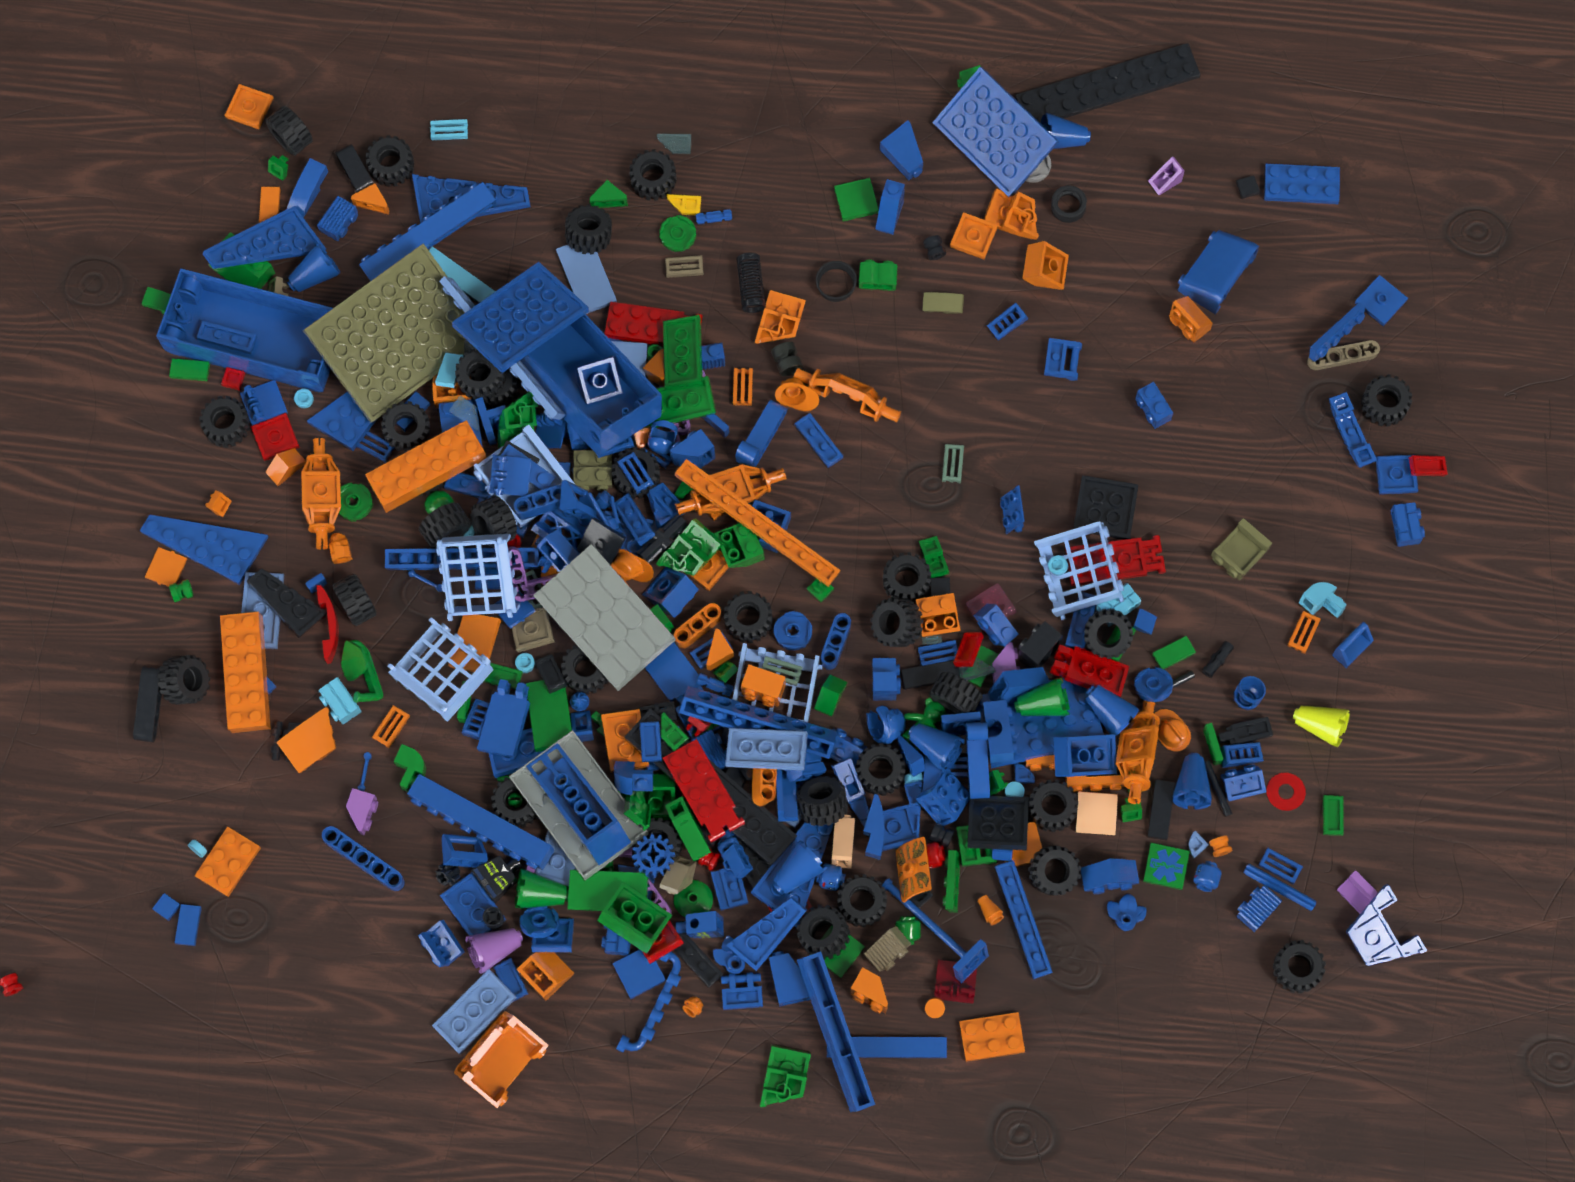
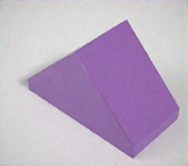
(1167, 176)

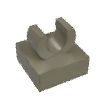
(276, 286)

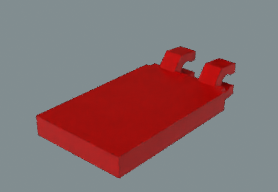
(1088, 668)

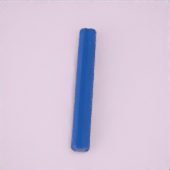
(1280, 887)

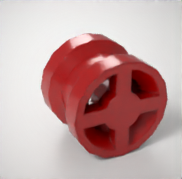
(710, 860)
(10, 984)

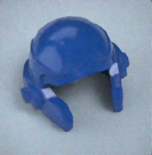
(890, 726)

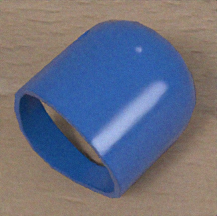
(662, 441)
(1254, 691)

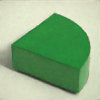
(682, 490)

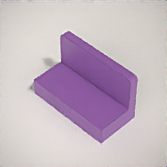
(1357, 891)

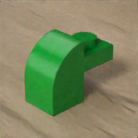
(412, 762)

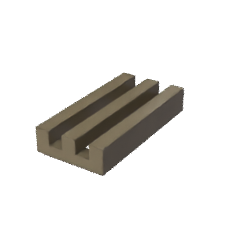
(698, 268)

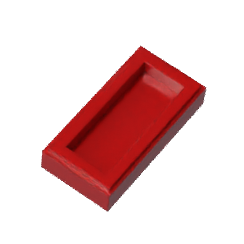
(1427, 465)
(968, 649)

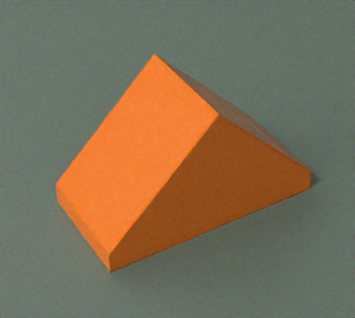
(370, 199)
(655, 368)
(285, 465)
(719, 651)

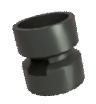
(786, 357)

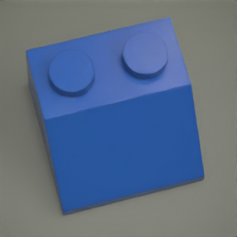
(671, 591)

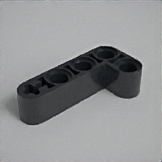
(148, 705)

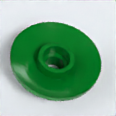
(702, 904)

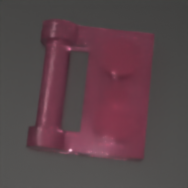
(993, 595)

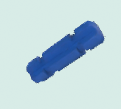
(715, 216)
(714, 684)

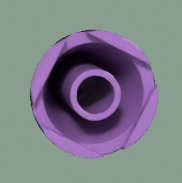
(492, 947)

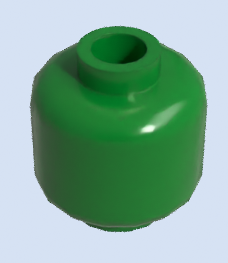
(909, 927)

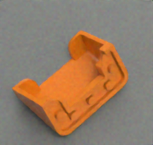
(500, 1058)

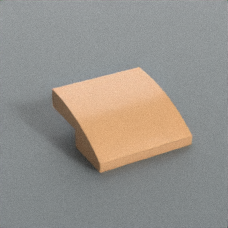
(1096, 813)

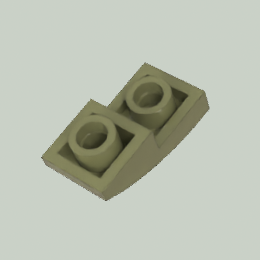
(943, 302)

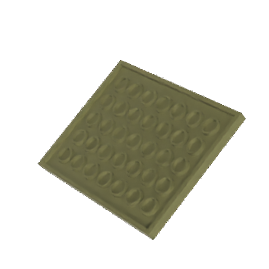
(390, 333)

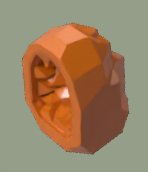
(339, 548)

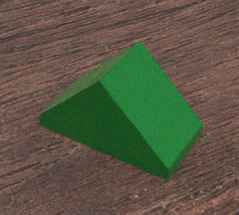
(608, 196)
(830, 695)

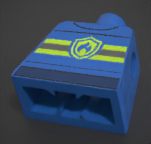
(710, 925)

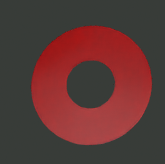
(1286, 804)

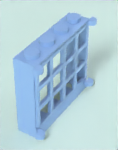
(505, 575)
(1056, 593)
(758, 657)
(432, 699)

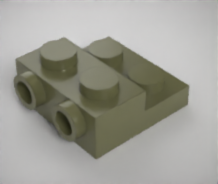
(592, 471)

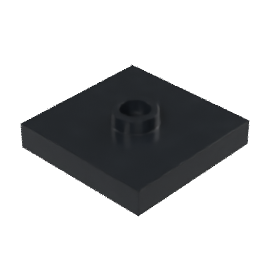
(604, 540)

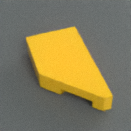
(685, 203)

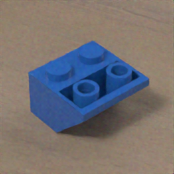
(695, 448)

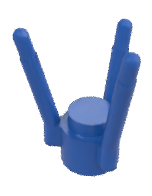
(609, 521)

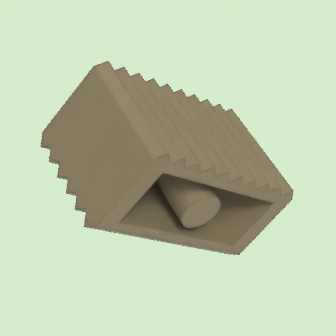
(887, 949)

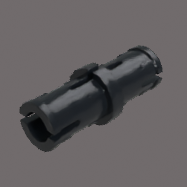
(1218, 659)

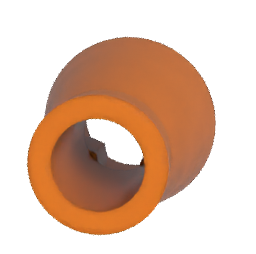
(990, 910)

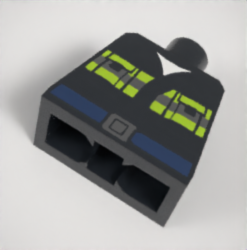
(497, 876)

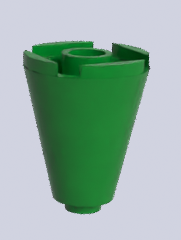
(1044, 700)
(539, 891)

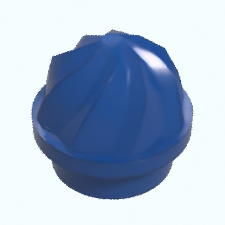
(603, 500)
(579, 701)

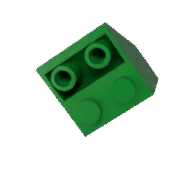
(740, 546)

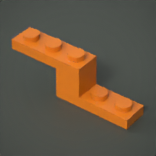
(1078, 783)

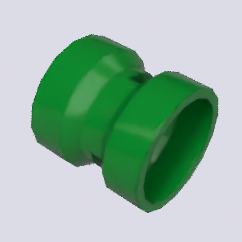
(178, 594)

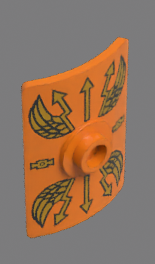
(913, 868)

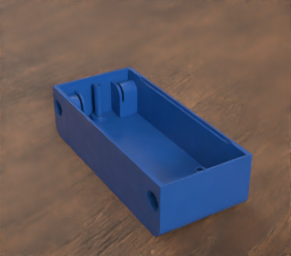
(277, 320)
(604, 421)

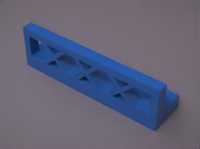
(544, 529)
(786, 798)

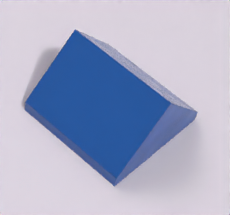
(598, 380)

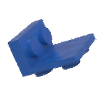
(945, 799)

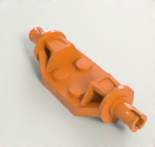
(857, 390)
(739, 482)
(320, 493)
(1137, 751)

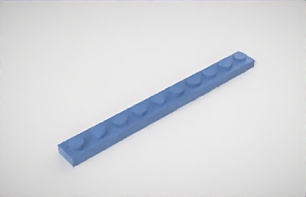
(518, 370)

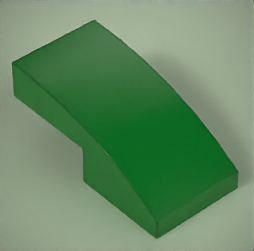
(156, 299)
(934, 556)

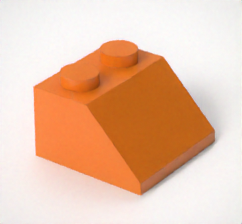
(1045, 266)

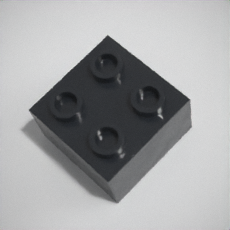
(1039, 646)

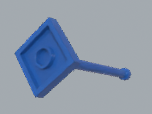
(969, 960)

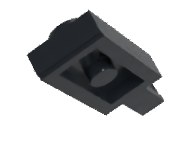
(1246, 731)

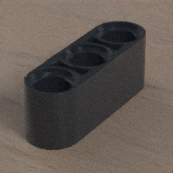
(354, 168)

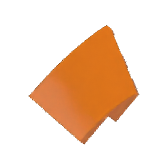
(1013, 214)
(780, 317)
(309, 741)

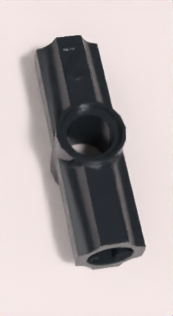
(663, 539)

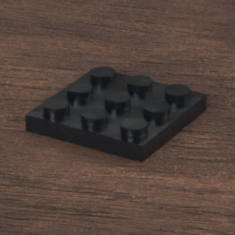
(1106, 502)
(998, 823)

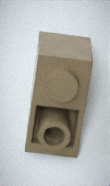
(679, 876)

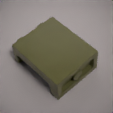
(1241, 550)

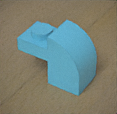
(1323, 595)

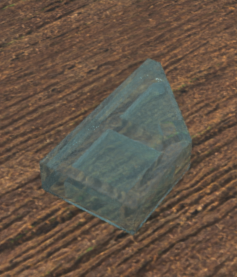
(676, 142)
(465, 411)
(978, 670)

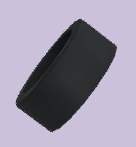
(1073, 191)

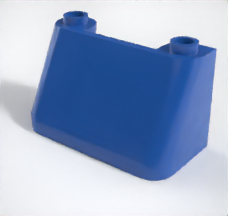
(1217, 269)

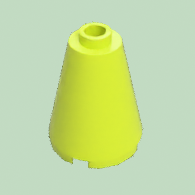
(1323, 722)

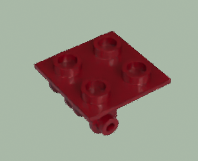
(949, 988)

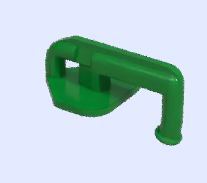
(355, 662)

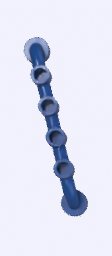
(656, 1014)

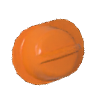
(797, 395)
(632, 567)
(1172, 730)

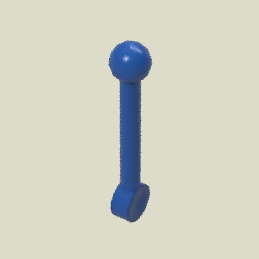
(411, 573)
(367, 756)

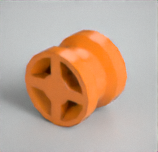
(1220, 846)

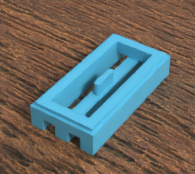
(444, 126)

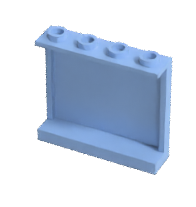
(531, 443)

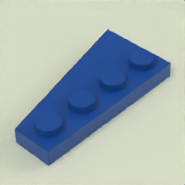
(764, 936)

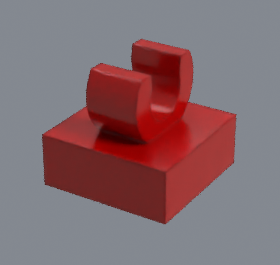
(701, 725)

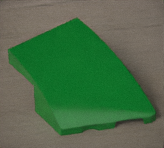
(516, 418)
(691, 549)
(785, 1075)

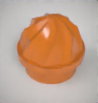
(693, 1006)

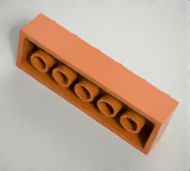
(426, 466)
(245, 672)

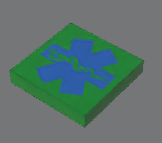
(1166, 866)

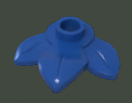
(1126, 909)
(726, 956)

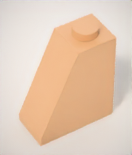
(843, 842)

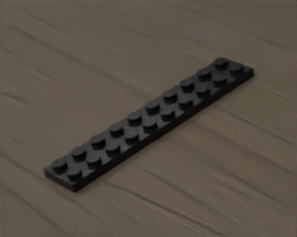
(1112, 84)
(761, 828)

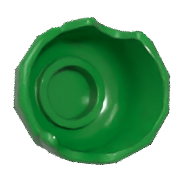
(436, 500)

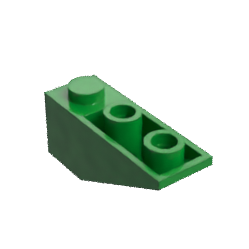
(688, 828)

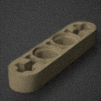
(1345, 359)

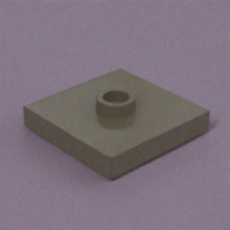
(534, 631)

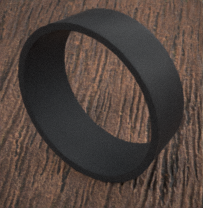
(836, 265)

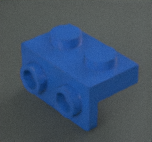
(441, 944)

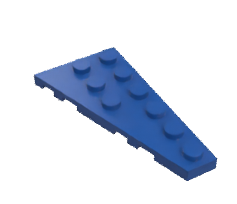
(434, 192)
(273, 239)
(215, 547)

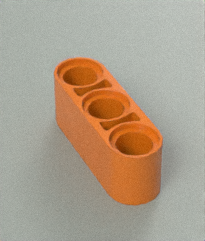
(701, 617)
(760, 785)

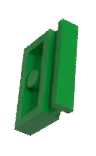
(637, 809)

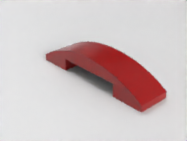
(330, 645)

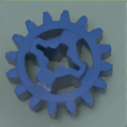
(645, 856)

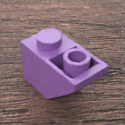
(1005, 661)
(360, 807)

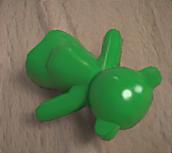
(931, 717)

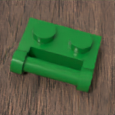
(971, 856)

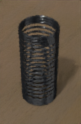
(755, 300)

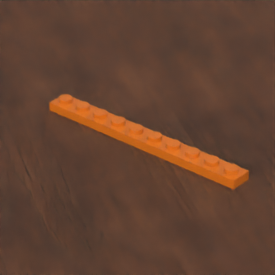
(757, 522)

